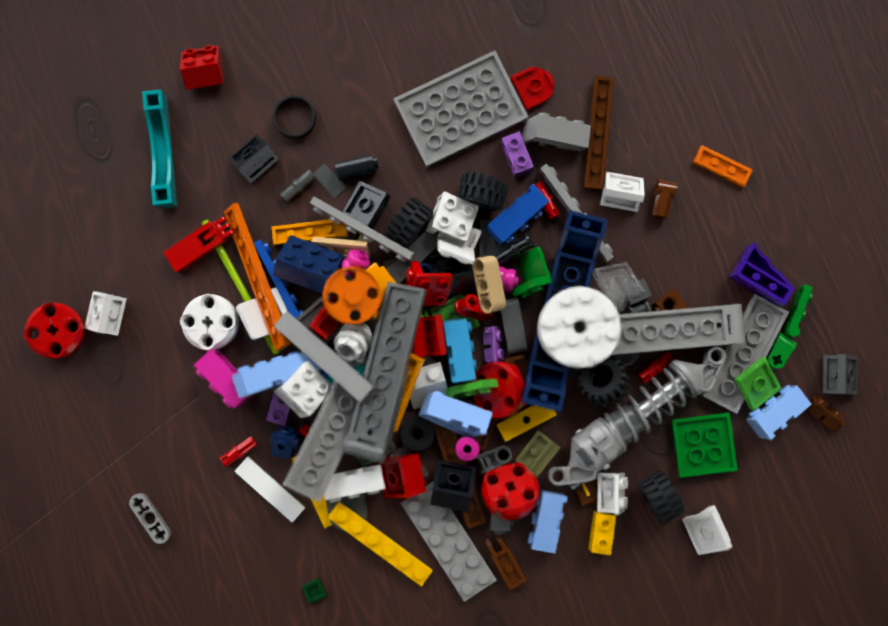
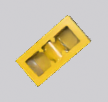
(602, 532)

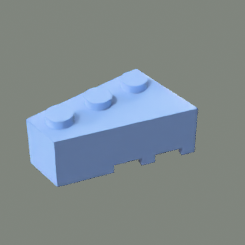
(455, 415)
(547, 521)

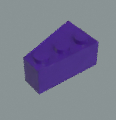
(761, 277)

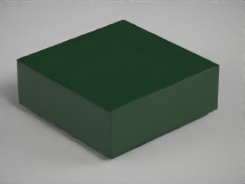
(314, 590)

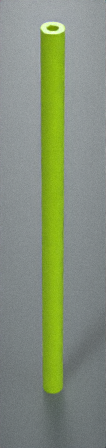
(239, 284)

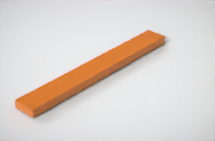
(256, 275)

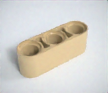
(489, 284)

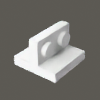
(622, 191)
(105, 313)
(707, 531)

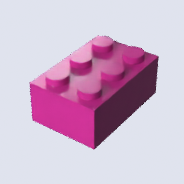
(219, 373)

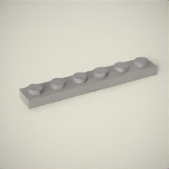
(560, 190)
(368, 234)

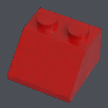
(402, 476)

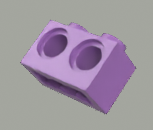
(516, 154)

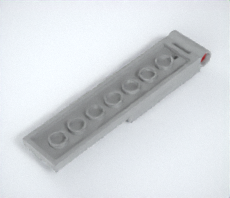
(679, 329)

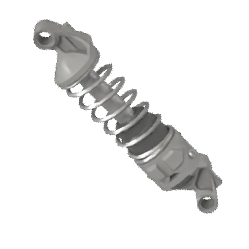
(608, 437)

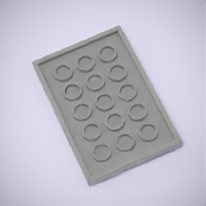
(460, 108)

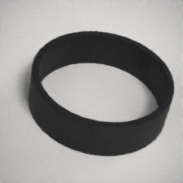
(292, 98)

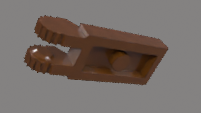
(506, 564)

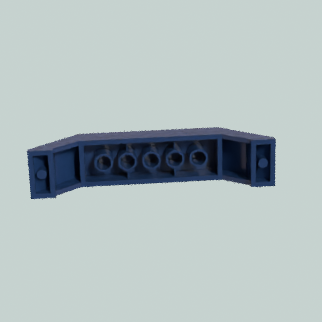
(571, 268)

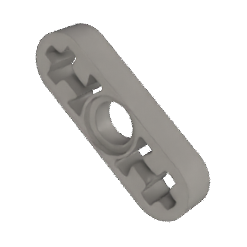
(158, 519)

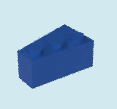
(517, 216)

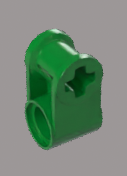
(781, 350)

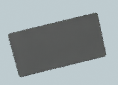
(329, 180)

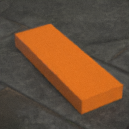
(722, 166)

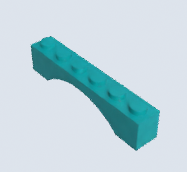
(163, 178)

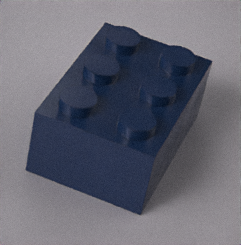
(307, 263)

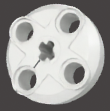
(210, 322)

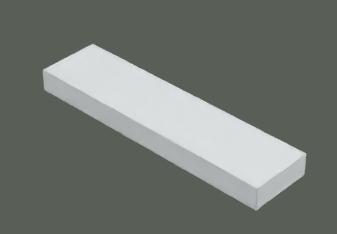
(270, 489)

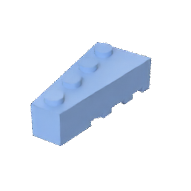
(270, 374)

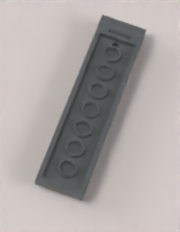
(387, 372)

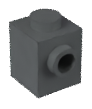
(500, 525)

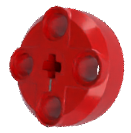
(54, 330)
(509, 388)
(510, 491)

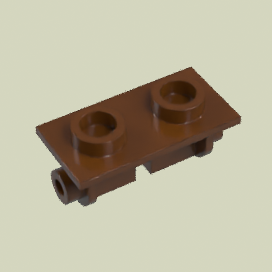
(832, 418)

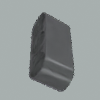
(513, 327)

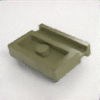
(537, 453)

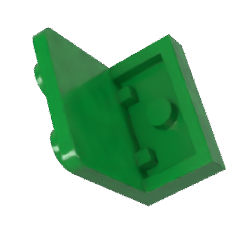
(534, 273)

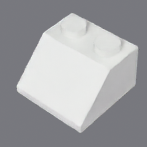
(429, 380)

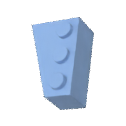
(778, 411)

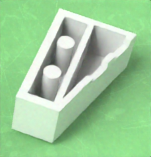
(354, 482)

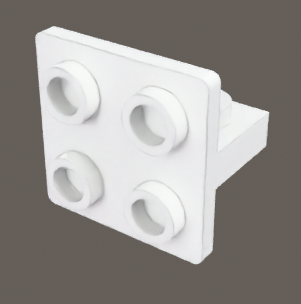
(612, 493)

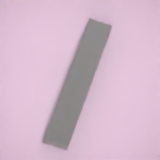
(324, 356)

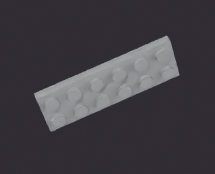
(761, 326)
(323, 445)
(449, 544)

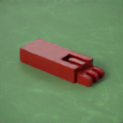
(191, 248)

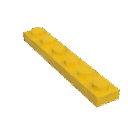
(380, 543)

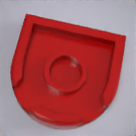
(533, 86)

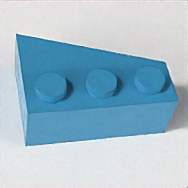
(459, 349)

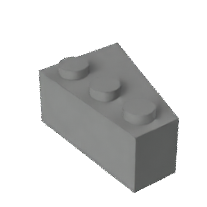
(556, 132)

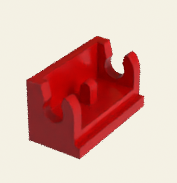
(324, 324)

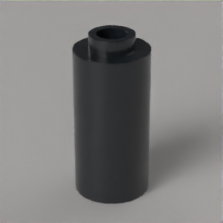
(356, 167)

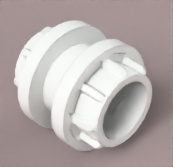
(353, 341)

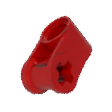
(471, 308)

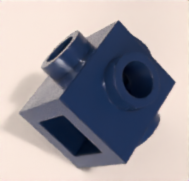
(284, 441)

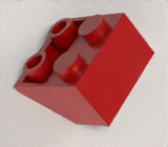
(201, 67)

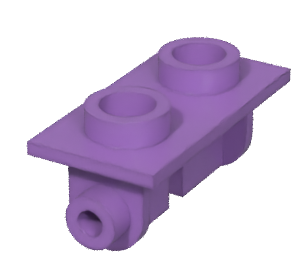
(493, 337)
(278, 410)

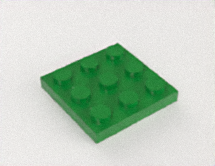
(704, 445)

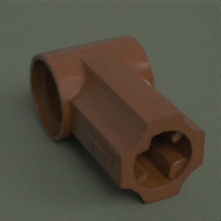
(664, 194)

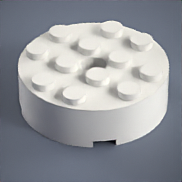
(599, 329)

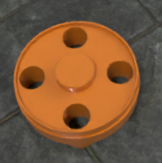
(351, 295)

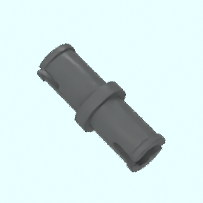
(298, 185)

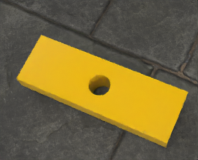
(515, 426)

